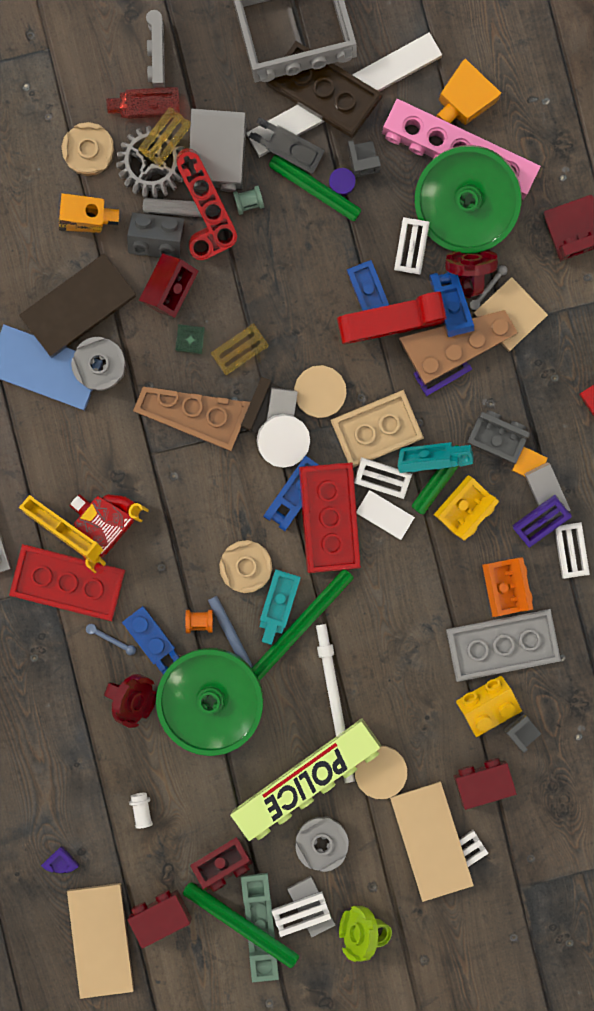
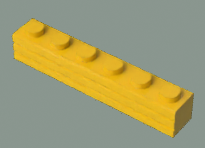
(61, 529)

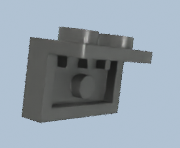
(155, 235)
(498, 436)

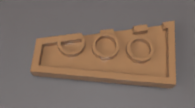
(437, 354)
(201, 416)

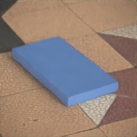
(30, 367)

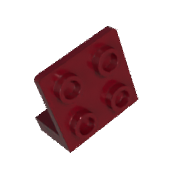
(572, 227)

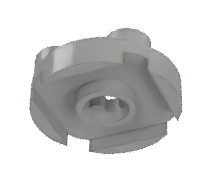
(106, 350)
(317, 858)

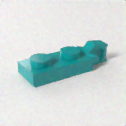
(434, 457)
(278, 604)

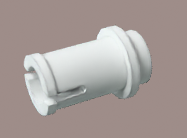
(141, 810)

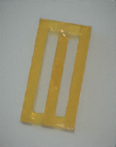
(178, 118)
(221, 362)

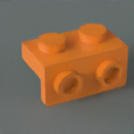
(507, 587)

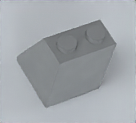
(220, 143)

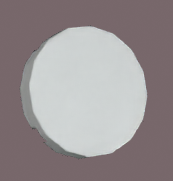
(283, 440)

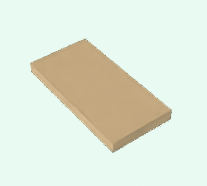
(431, 841)
(100, 940)

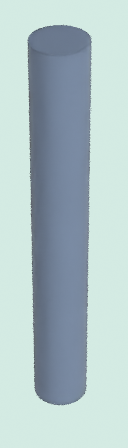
(228, 629)

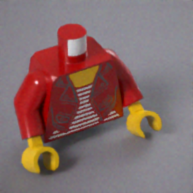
(105, 520)

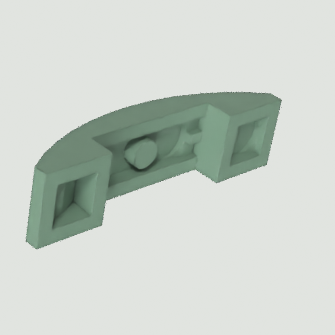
(258, 911)

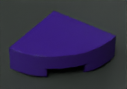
(60, 862)

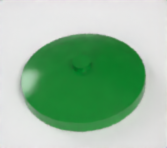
(468, 198)
(209, 701)

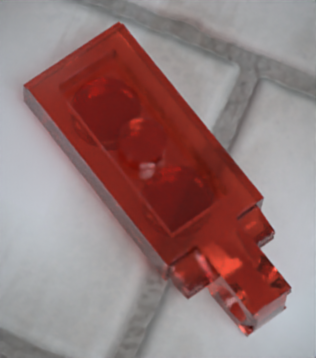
(145, 102)

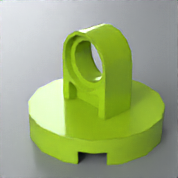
(361, 933)

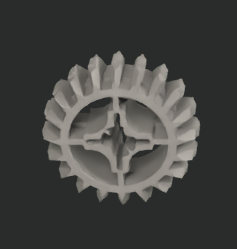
(146, 171)

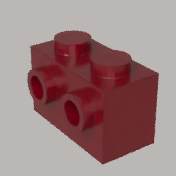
(168, 285)
(484, 783)
(221, 864)
(159, 918)

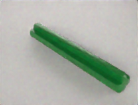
(315, 187)

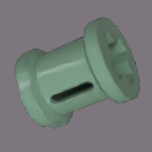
(248, 200)

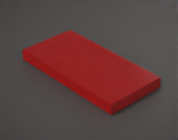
(329, 517)
(66, 583)

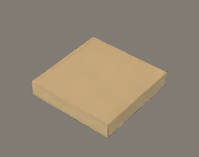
(520, 308)

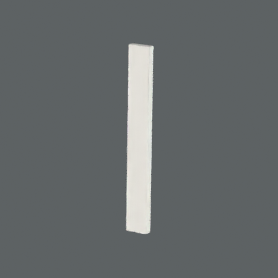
(377, 75)

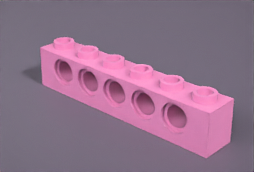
(451, 136)

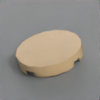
(88, 149)
(320, 391)
(245, 566)
(382, 775)

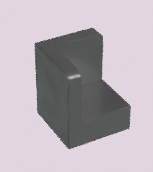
(363, 158)
(522, 732)

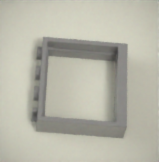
(302, 61)

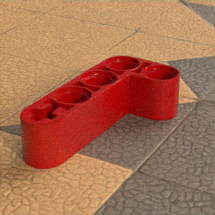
(202, 201)
(392, 319)

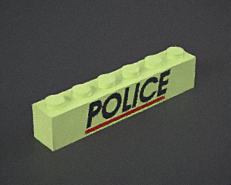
(305, 780)

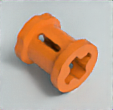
(199, 621)

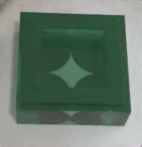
(190, 339)

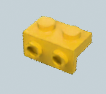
(466, 508)
(489, 706)

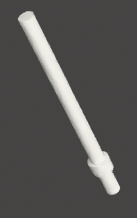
(326, 651)

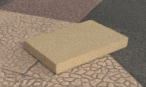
(377, 428)

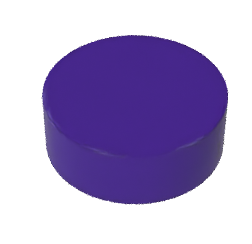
(342, 181)

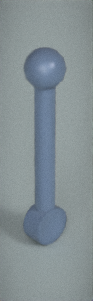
(92, 629)

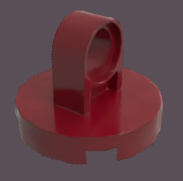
(472, 268)
(131, 699)

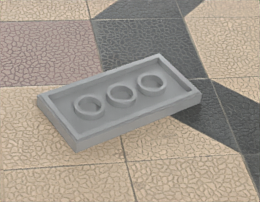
(503, 645)

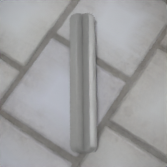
(176, 207)

